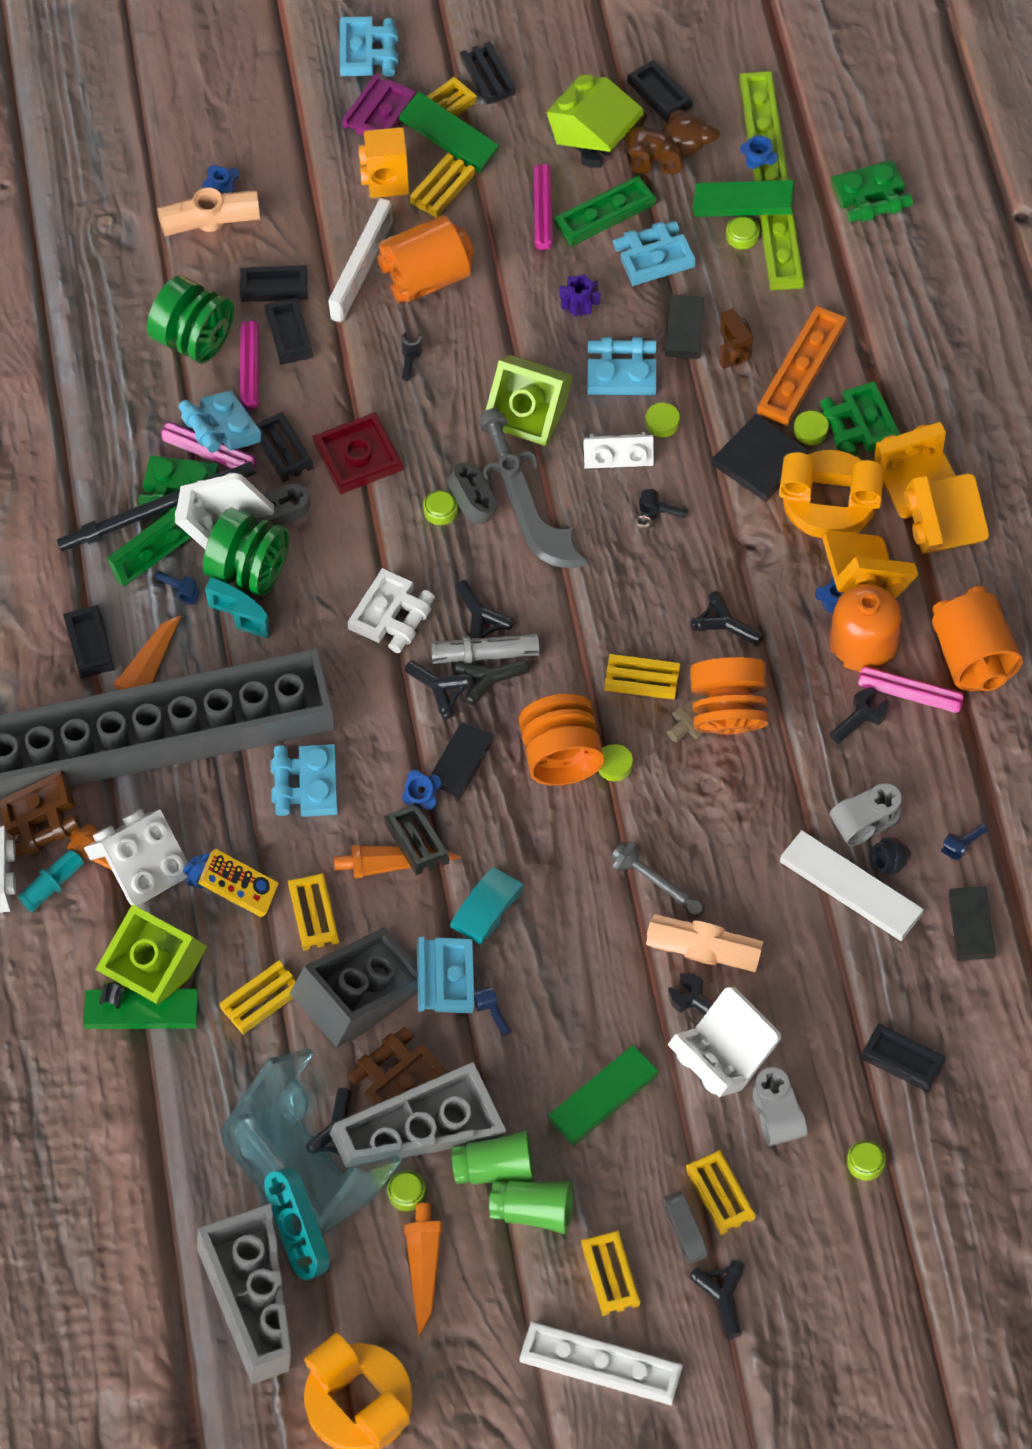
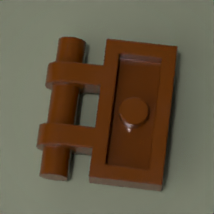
(36, 804)
(411, 1071)

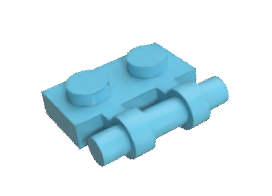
(357, 46)
(656, 259)
(621, 376)
(228, 420)
(317, 780)

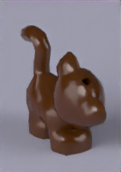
(679, 137)

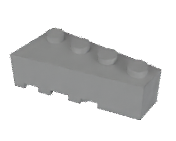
(421, 1120)
(248, 1285)

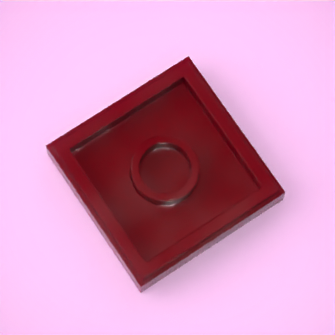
(357, 453)

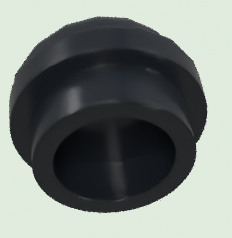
(890, 855)

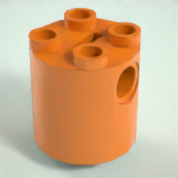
(426, 258)
(976, 640)

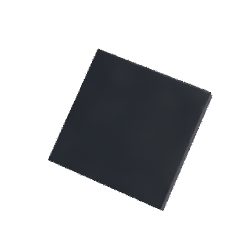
(756, 457)

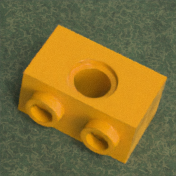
(384, 162)

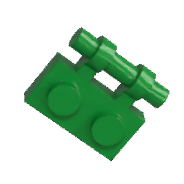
(868, 185)
(868, 414)
(167, 475)

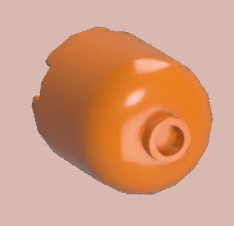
(865, 627)

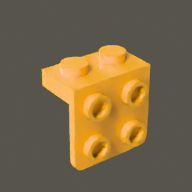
(910, 457)
(946, 513)
(865, 560)

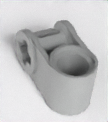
(867, 814)
(778, 1113)

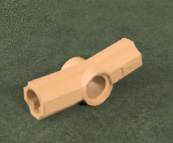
(209, 211)
(704, 943)

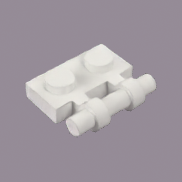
(382, 604)

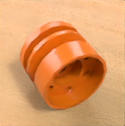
(729, 690)
(561, 739)

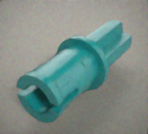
(50, 880)

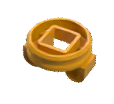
(831, 468)
(334, 1367)

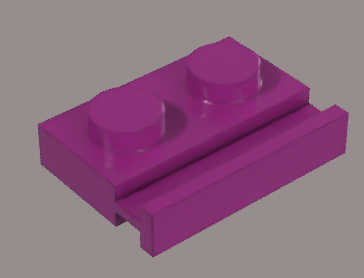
(378, 106)

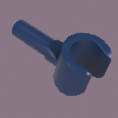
(186, 588)
(956, 847)
(486, 999)

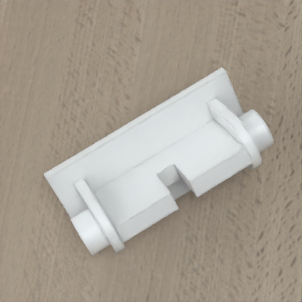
(618, 451)

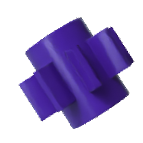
(579, 295)

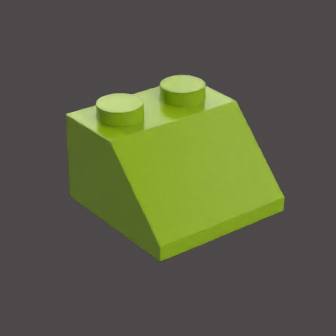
(593, 114)
(529, 397)
(150, 956)

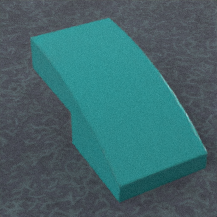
(246, 612)
(485, 905)

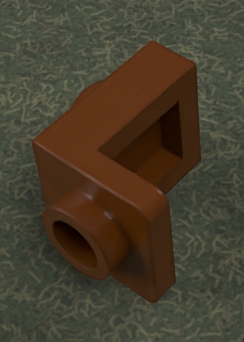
(738, 337)

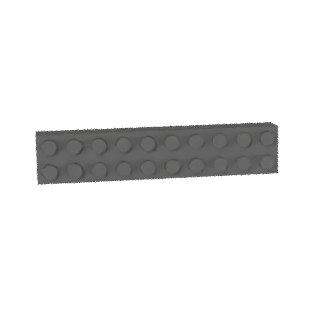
(166, 722)

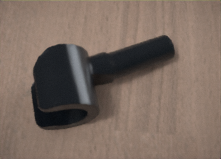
(410, 351)
(650, 505)
(112, 993)

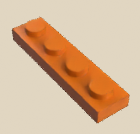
(801, 365)

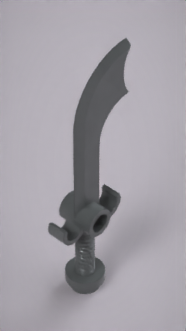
(546, 542)

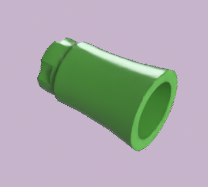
(494, 1160)
(533, 1203)

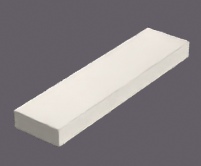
(360, 261)
(851, 885)
(601, 1363)

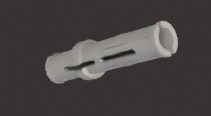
(484, 648)

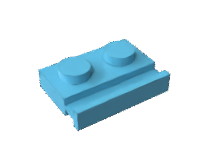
(445, 975)

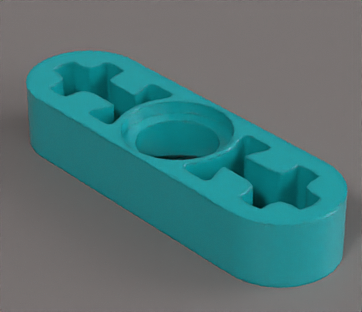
(310, 1232)

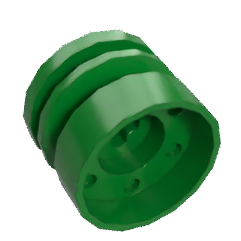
(190, 319)
(246, 551)

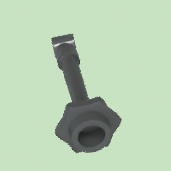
(627, 856)

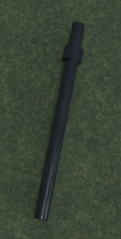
(93, 531)

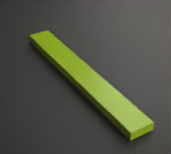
(777, 231)

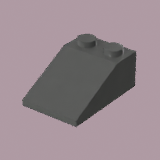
(356, 986)

